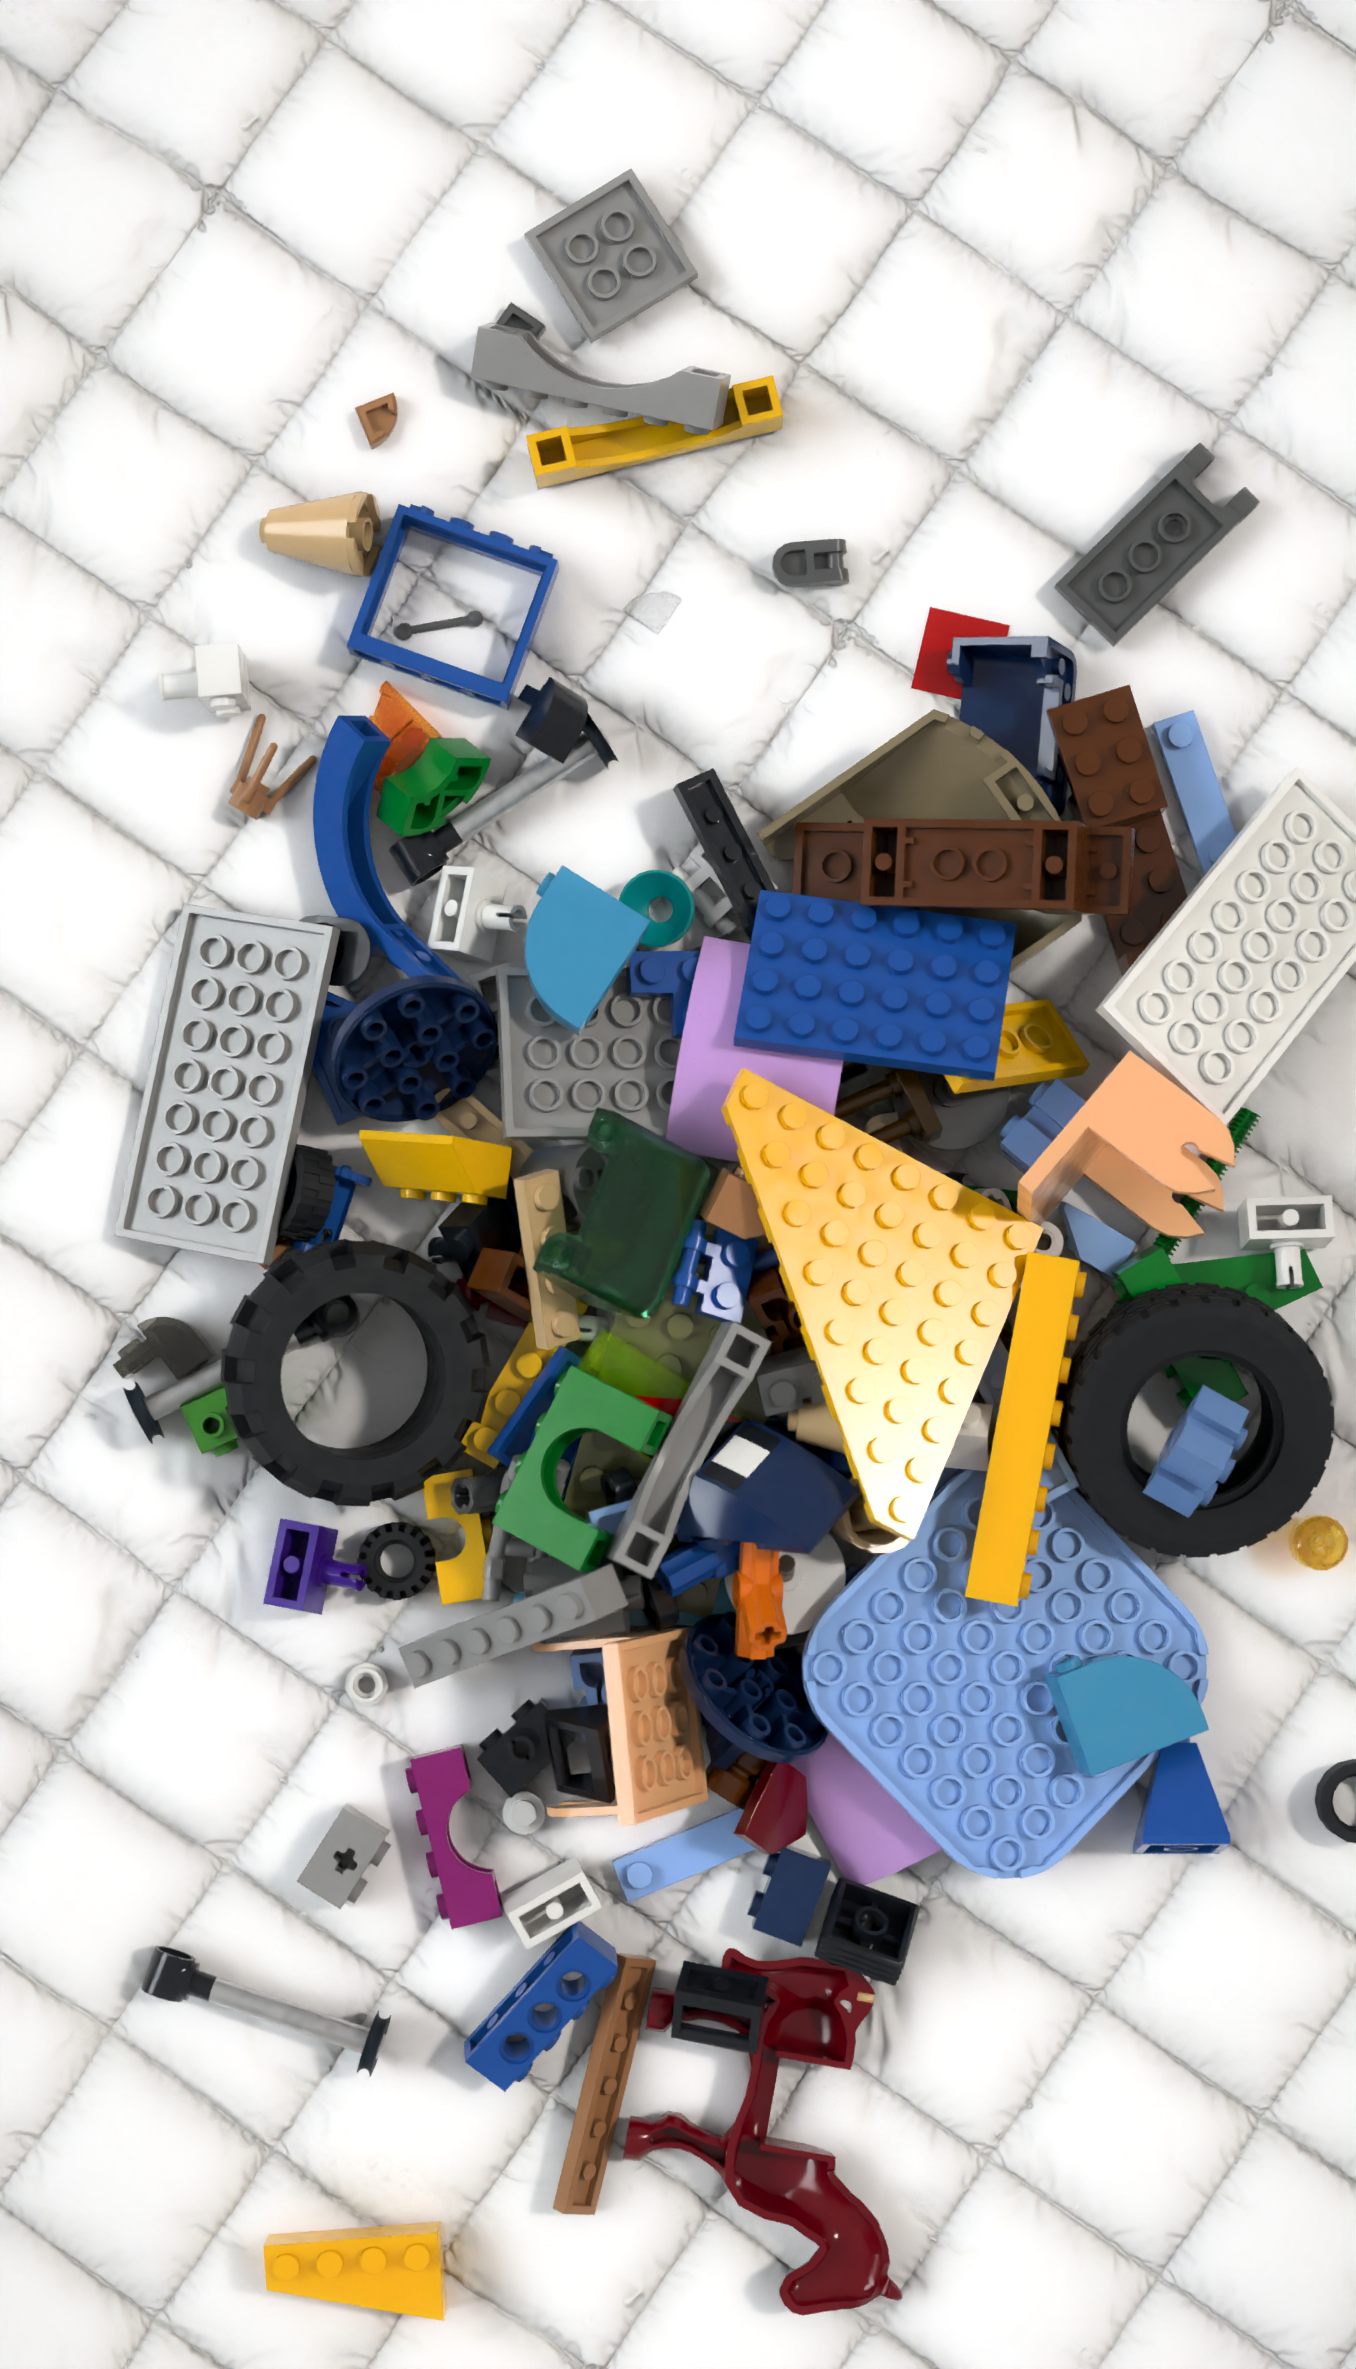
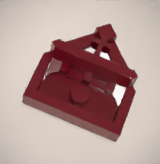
(775, 1810)

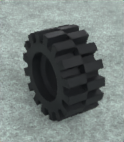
(416, 1542)

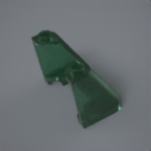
(632, 1223)

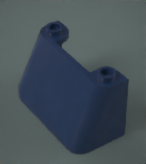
(1007, 695)

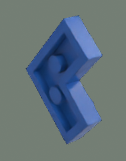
(664, 975)

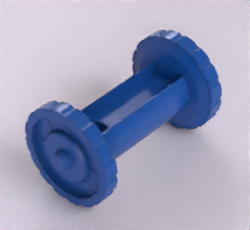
(343, 1193)

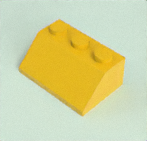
(439, 1166)

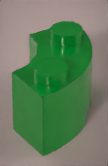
(433, 786)

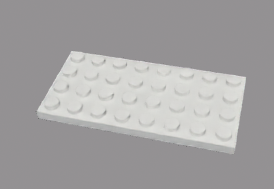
(1246, 951)

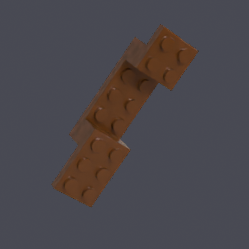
(1120, 787)
(968, 864)

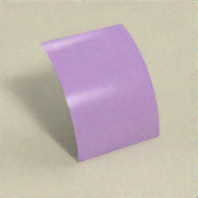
(711, 1061)
(858, 1818)

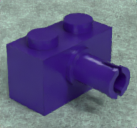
(305, 1567)

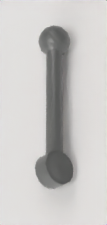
(405, 630)

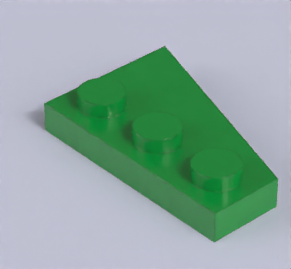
(1251, 1275)

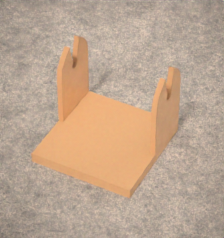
(1134, 1150)
(651, 1728)

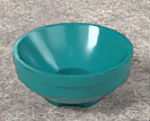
(654, 884)

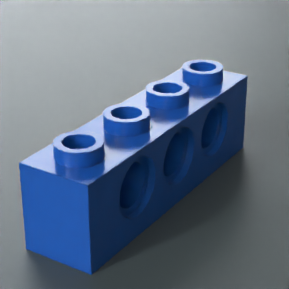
(574, 1951)

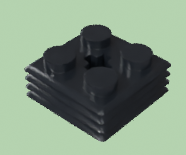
(867, 1931)

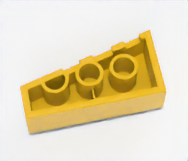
(363, 2266)

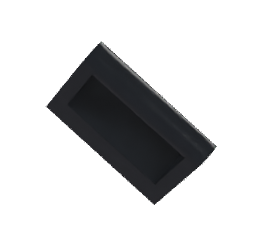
(594, 1724)
(721, 1992)

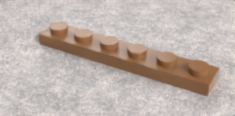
(604, 2086)

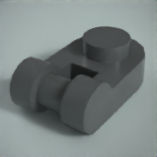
(795, 563)

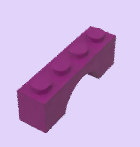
(468, 1890)

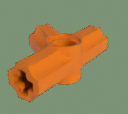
(758, 1602)

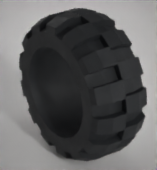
(433, 1432)

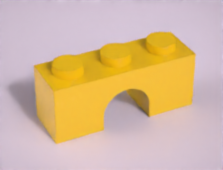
(462, 1576)

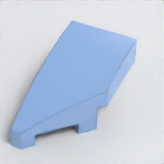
(1094, 1241)

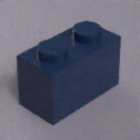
(789, 1894)

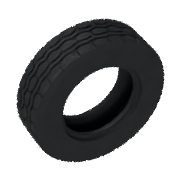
(1180, 1324)

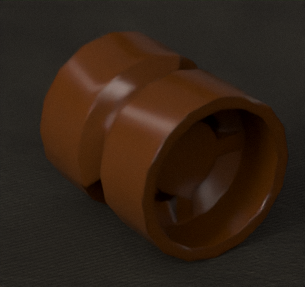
(737, 1781)

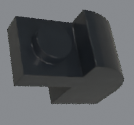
(553, 720)

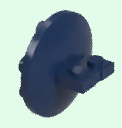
(412, 1045)
(747, 1701)

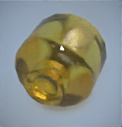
(1303, 1544)

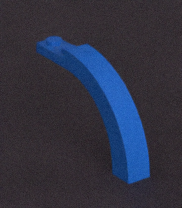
(344, 848)

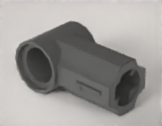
(477, 1493)

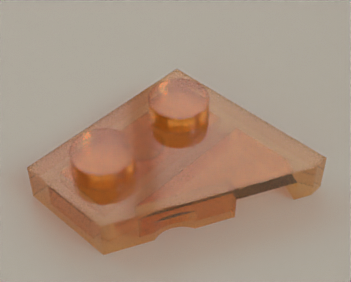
(405, 729)

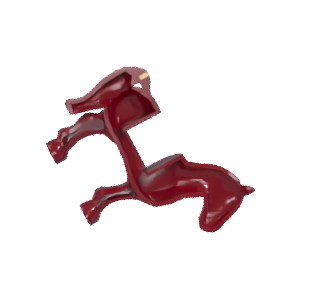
(780, 2176)

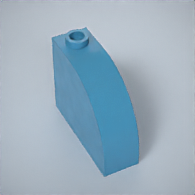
(578, 946)
(1121, 1709)

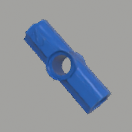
(697, 1563)

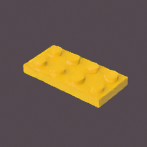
(1031, 1049)

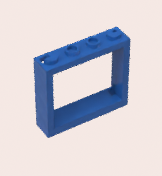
(460, 534)

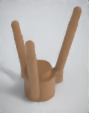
(248, 792)

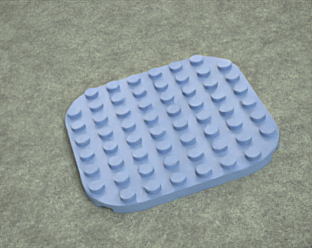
(952, 1690)

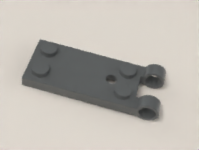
(1140, 560)

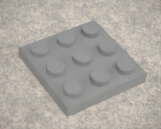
(611, 255)

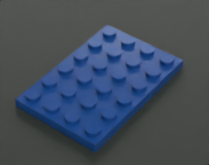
(876, 985)

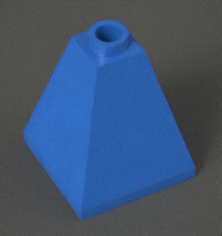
(1180, 1806)

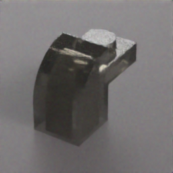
(173, 1340)

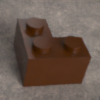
(503, 1280)

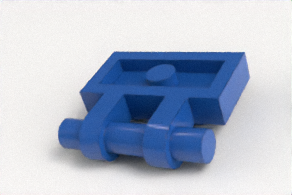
(725, 1275)

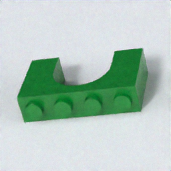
(533, 1503)

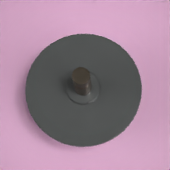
(964, 1116)

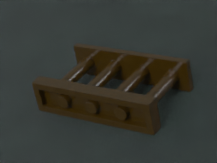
(898, 1082)

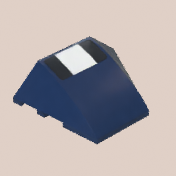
(765, 1492)

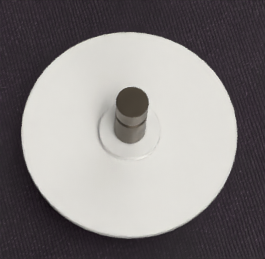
(808, 1583)

